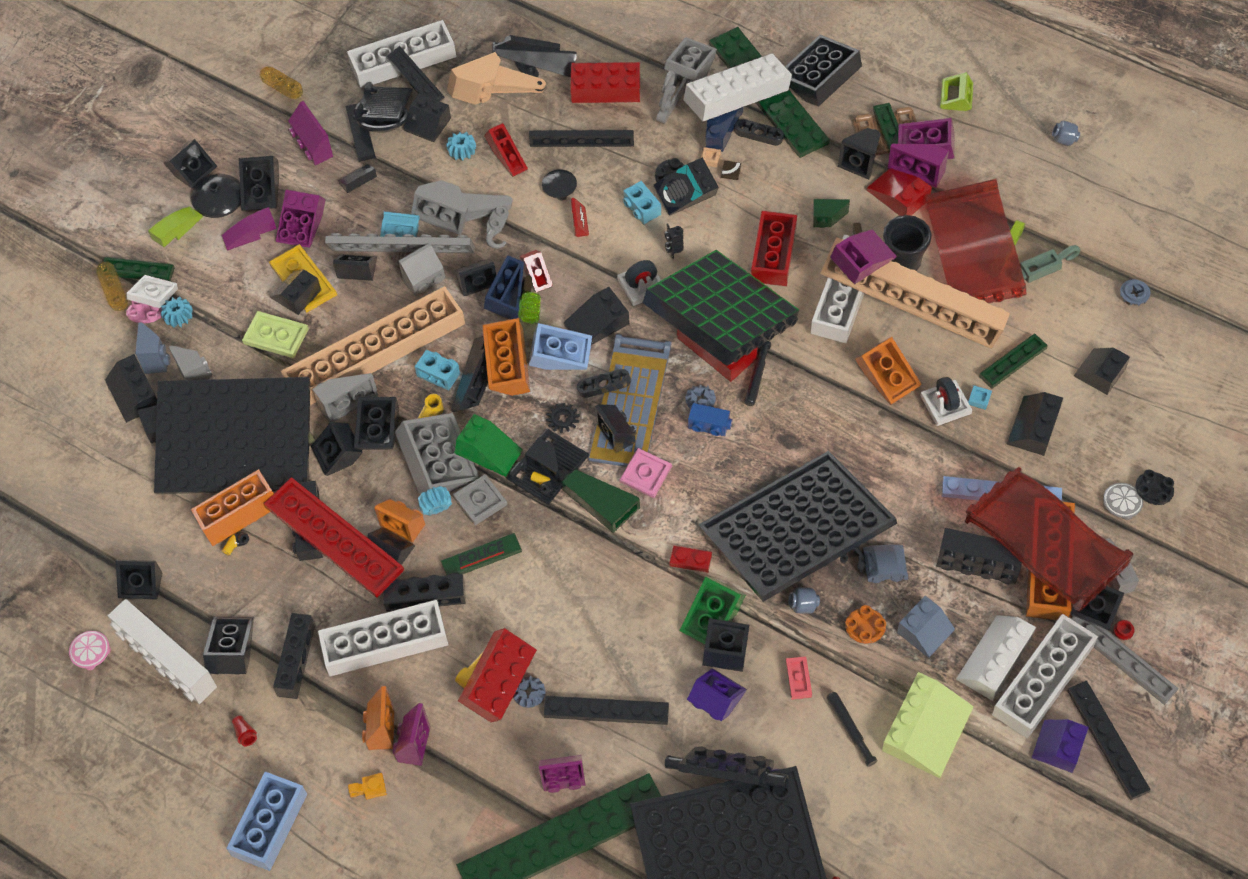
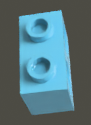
(642, 202)
(435, 372)

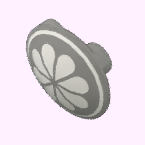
(1122, 500)

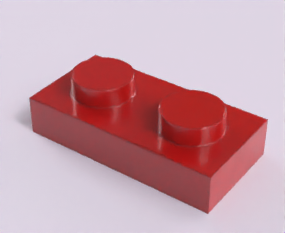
(690, 559)

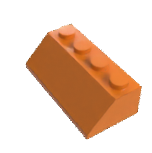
(506, 357)
(233, 508)

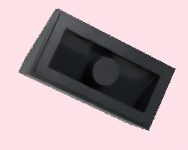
(358, 178)

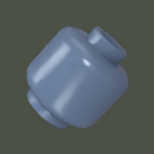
(1066, 133)
(803, 600)

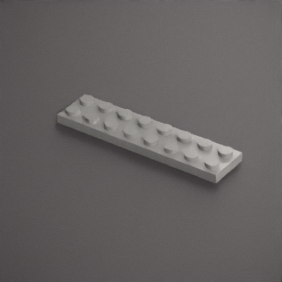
(391, 243)

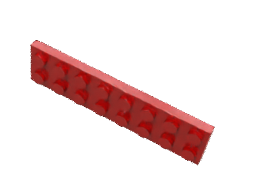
(334, 537)

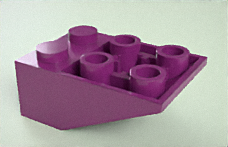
(300, 218)
(861, 255)
(562, 773)

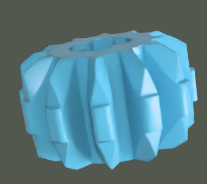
(461, 146)
(176, 312)
(434, 500)

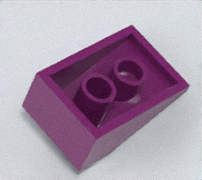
(936, 132)
(920, 160)
(413, 736)

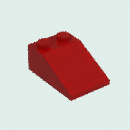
(900, 191)

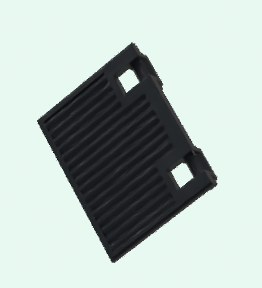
(384, 105)
(568, 459)

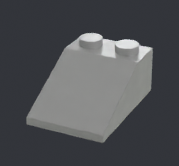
(340, 395)

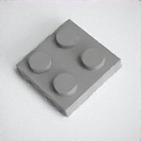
(480, 499)

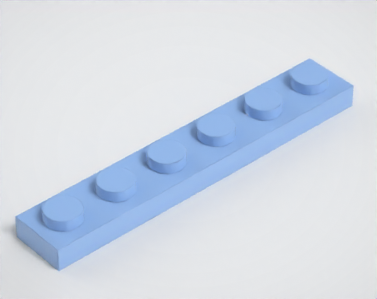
(973, 488)

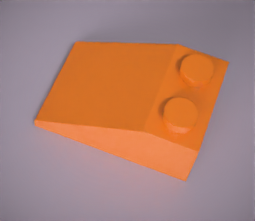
(888, 370)
(379, 721)

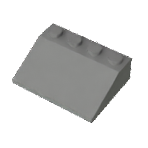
(430, 455)

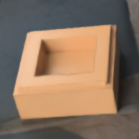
(711, 156)

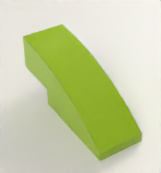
(174, 225)

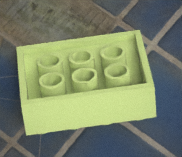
(927, 725)

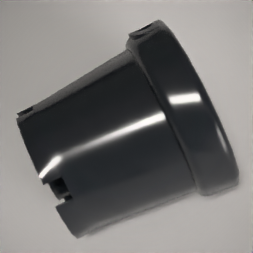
(907, 239)

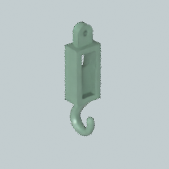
(1047, 263)

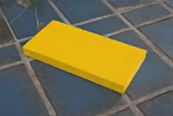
(298, 259)

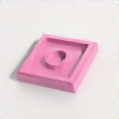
(645, 473)

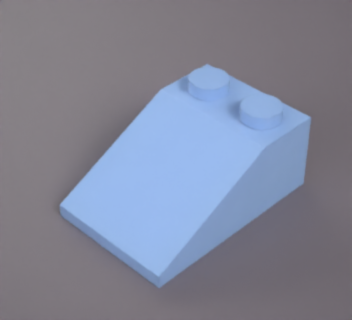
(559, 349)

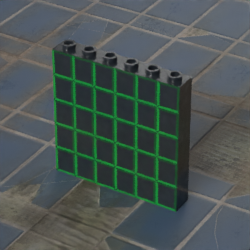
(721, 307)

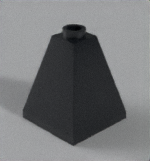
(859, 152)

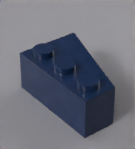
(720, 129)
(505, 290)

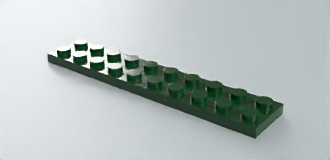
(781, 109)
(561, 836)

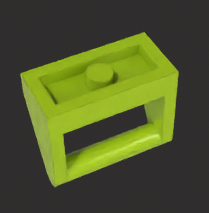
(965, 98)

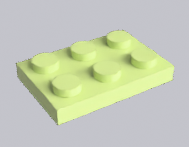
(275, 334)

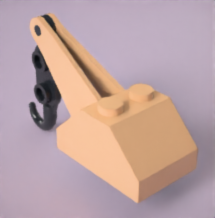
(482, 77)

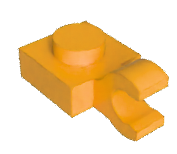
(372, 787)

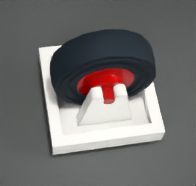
(638, 279)
(946, 401)

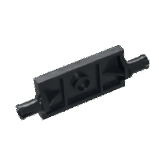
(728, 766)

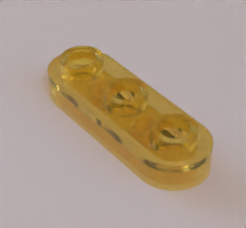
(286, 86)
(116, 290)

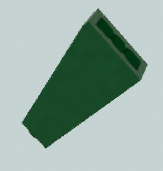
(603, 501)

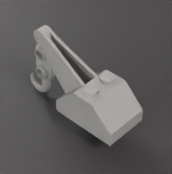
(687, 63)
(449, 208)

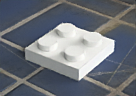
(152, 291)

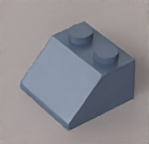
(151, 351)
(925, 626)

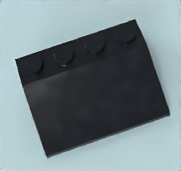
(822, 69)

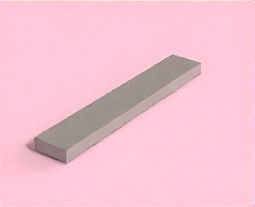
(1130, 663)

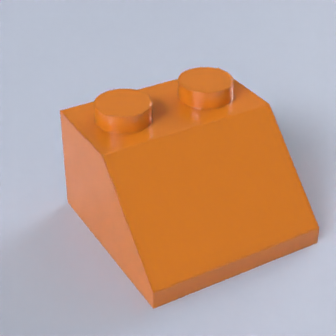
(400, 519)

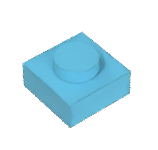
(980, 397)

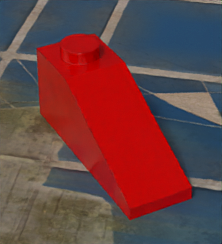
(505, 149)

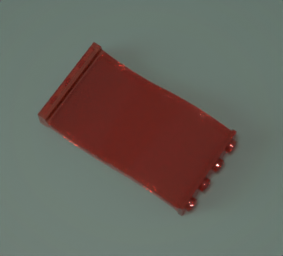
(976, 242)
(1048, 538)

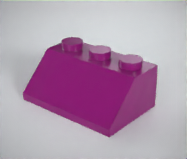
(309, 135)

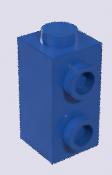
(709, 420)

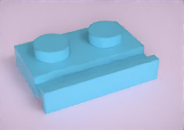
(399, 224)

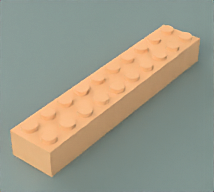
(928, 300)
(382, 341)

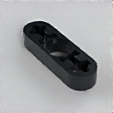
(772, 131)
(616, 375)

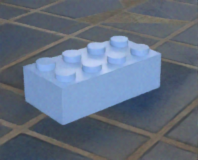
(267, 821)

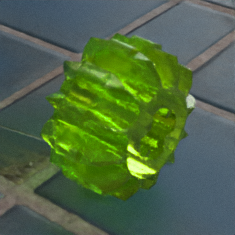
(530, 307)

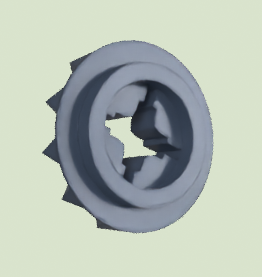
(1139, 287)
(709, 396)
(535, 697)

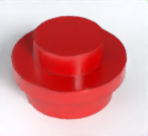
(1124, 630)

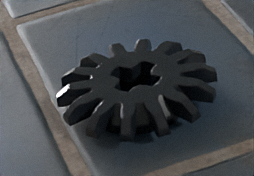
(565, 411)

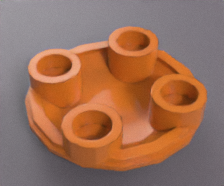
(865, 625)

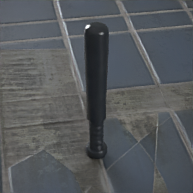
(753, 388)
(849, 725)

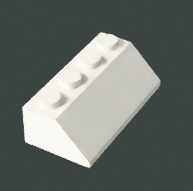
(996, 655)

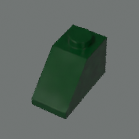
(829, 211)

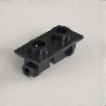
(674, 240)

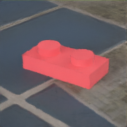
(798, 678)

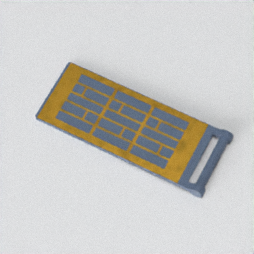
(637, 400)

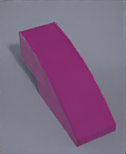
(249, 229)

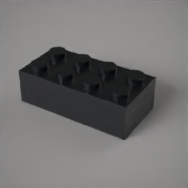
(977, 556)

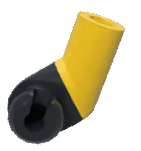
(544, 482)
(235, 541)

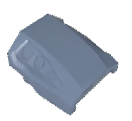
(885, 563)

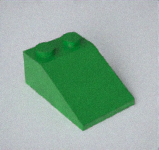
(487, 446)
(712, 601)

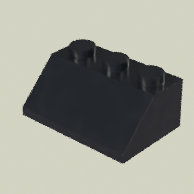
(130, 388)
(1035, 422)

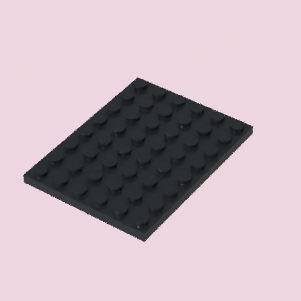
(229, 429)
(797, 525)
(729, 832)

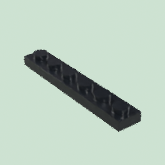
(581, 138)
(606, 710)
(1108, 740)

